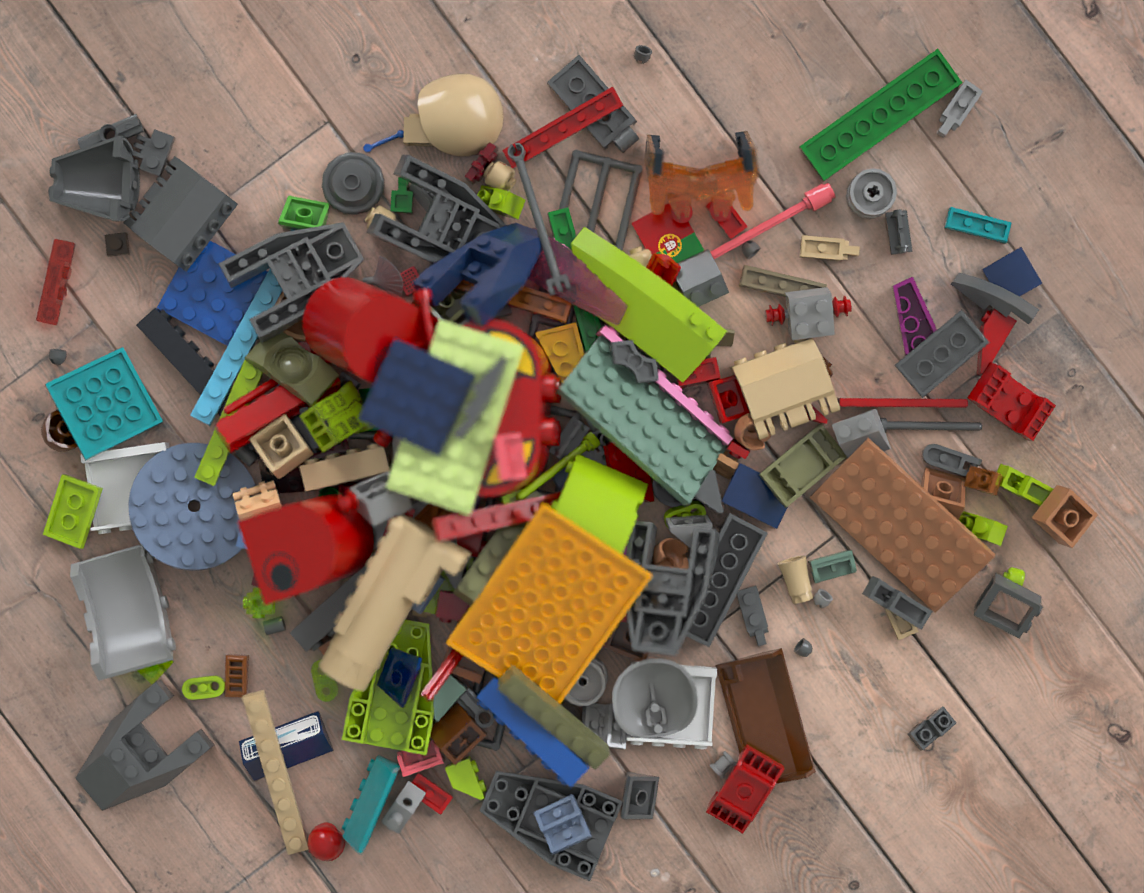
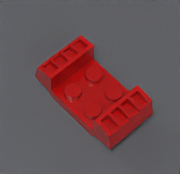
(1011, 402)
(745, 789)

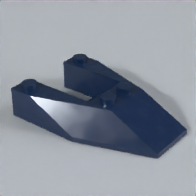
(493, 262)

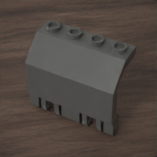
(181, 214)

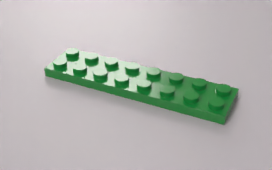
(880, 115)

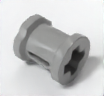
(723, 765)

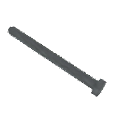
(915, 425)

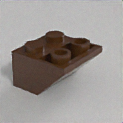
(457, 733)

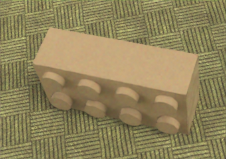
(345, 468)

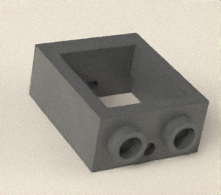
(1000, 583)

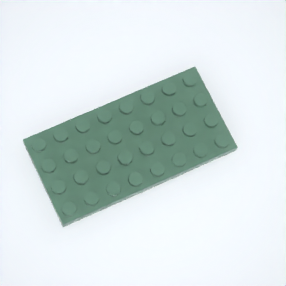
(642, 422)

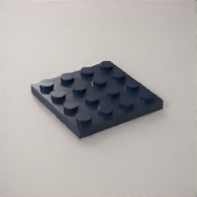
(417, 397)

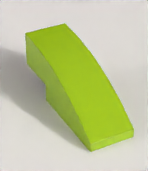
(1023, 485)

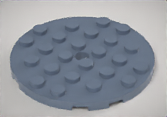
(162, 514)

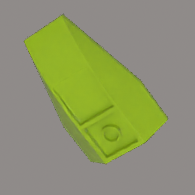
(378, 719)

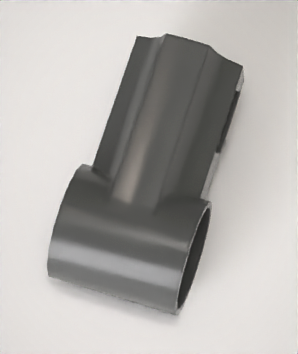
(469, 702)

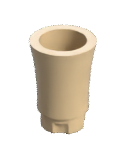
(796, 578)

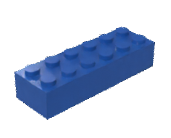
(537, 739)

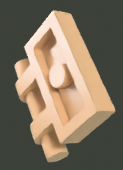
(257, 504)

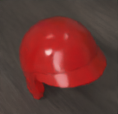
(326, 842)

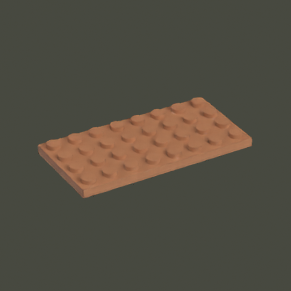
(902, 525)

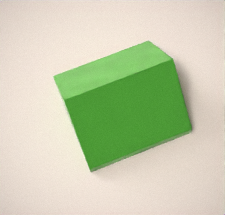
(303, 213)

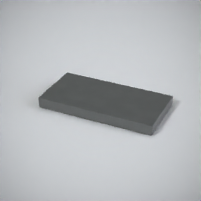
(941, 353)

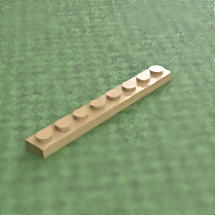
(275, 772)

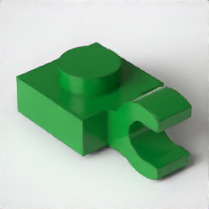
(402, 199)

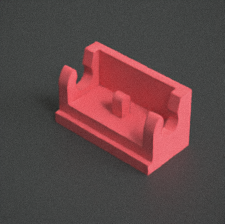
(510, 457)
(412, 762)

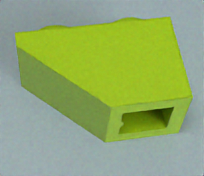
(502, 201)
(984, 528)
(465, 778)

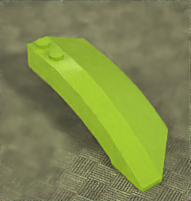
(657, 315)

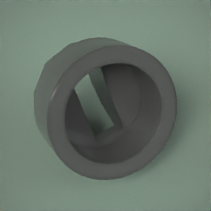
(642, 53)
(750, 249)
(57, 356)
(803, 648)

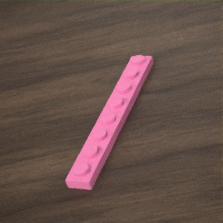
(674, 391)

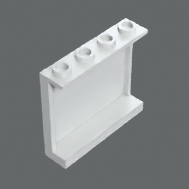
(115, 474)
(700, 729)

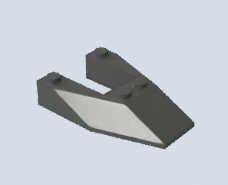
(450, 222)
(300, 264)
(673, 595)
(130, 760)

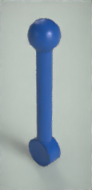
(368, 148)

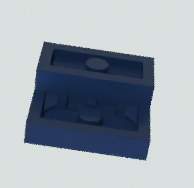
(1013, 273)

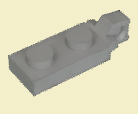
(959, 107)

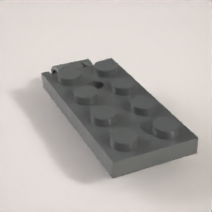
(577, 85)

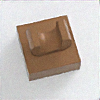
(725, 465)

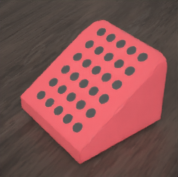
(408, 277)

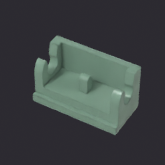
(832, 566)

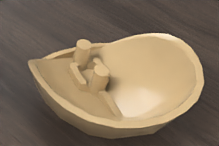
(460, 114)

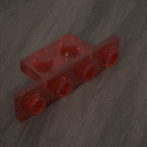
(55, 282)

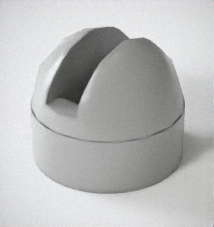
(822, 598)

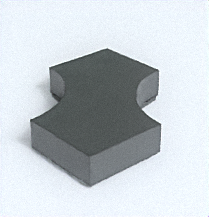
(626, 355)

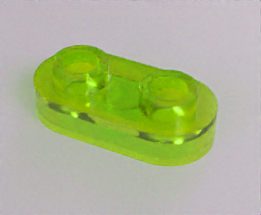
(321, 681)

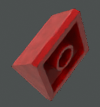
(728, 399)

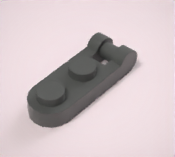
(948, 459)

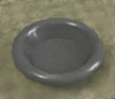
(353, 183)

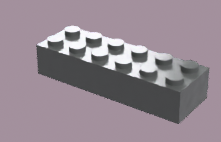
(736, 552)

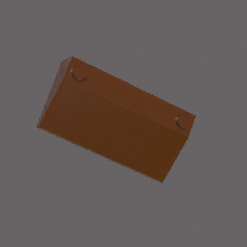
(766, 711)

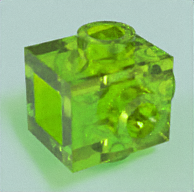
(253, 608)

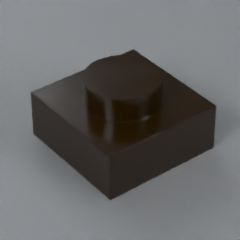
(117, 244)

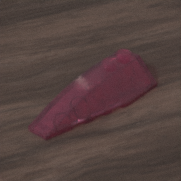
(586, 287)

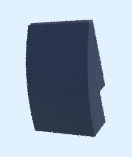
(753, 497)

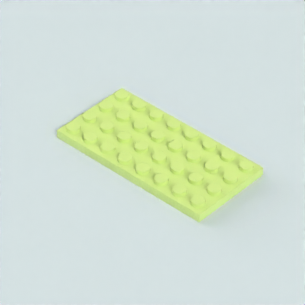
(457, 473)

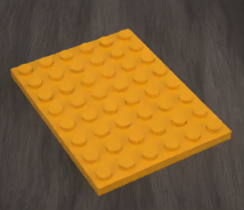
(549, 604)

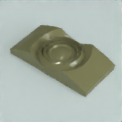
(293, 367)
(802, 465)

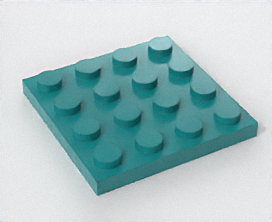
(104, 403)

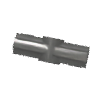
(127, 128)

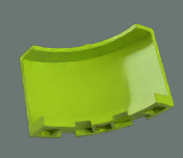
(600, 500)

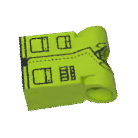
(336, 417)

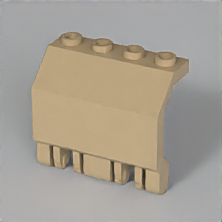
(785, 383)

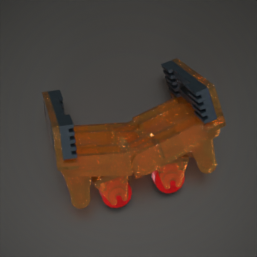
(696, 183)

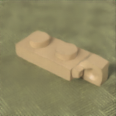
(826, 248)

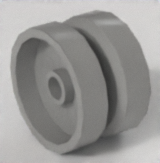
(882, 187)
(589, 692)

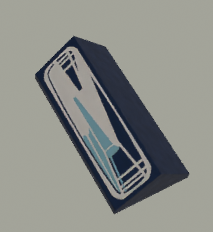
(298, 740)

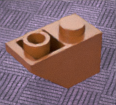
(983, 480)

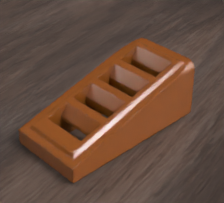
(244, 676)

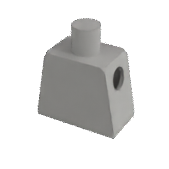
(400, 813)

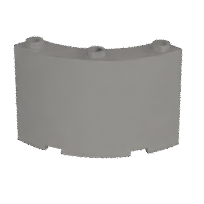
(123, 611)

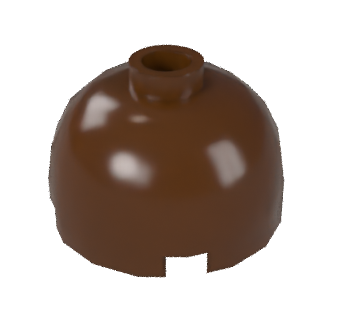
(56, 433)

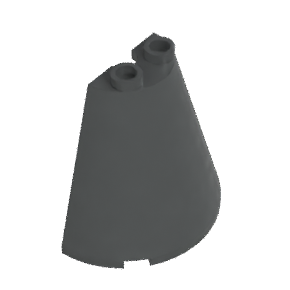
(97, 179)

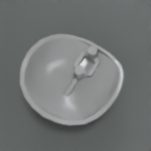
(654, 698)

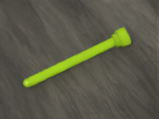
(589, 442)

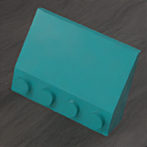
(370, 803)

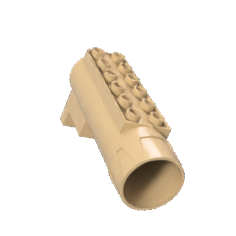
(396, 577)

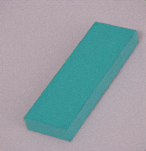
(977, 225)

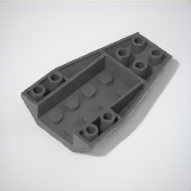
(516, 797)

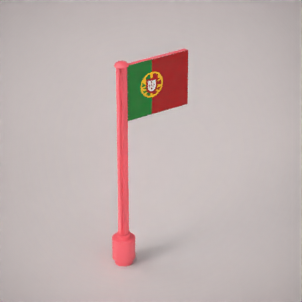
(678, 240)

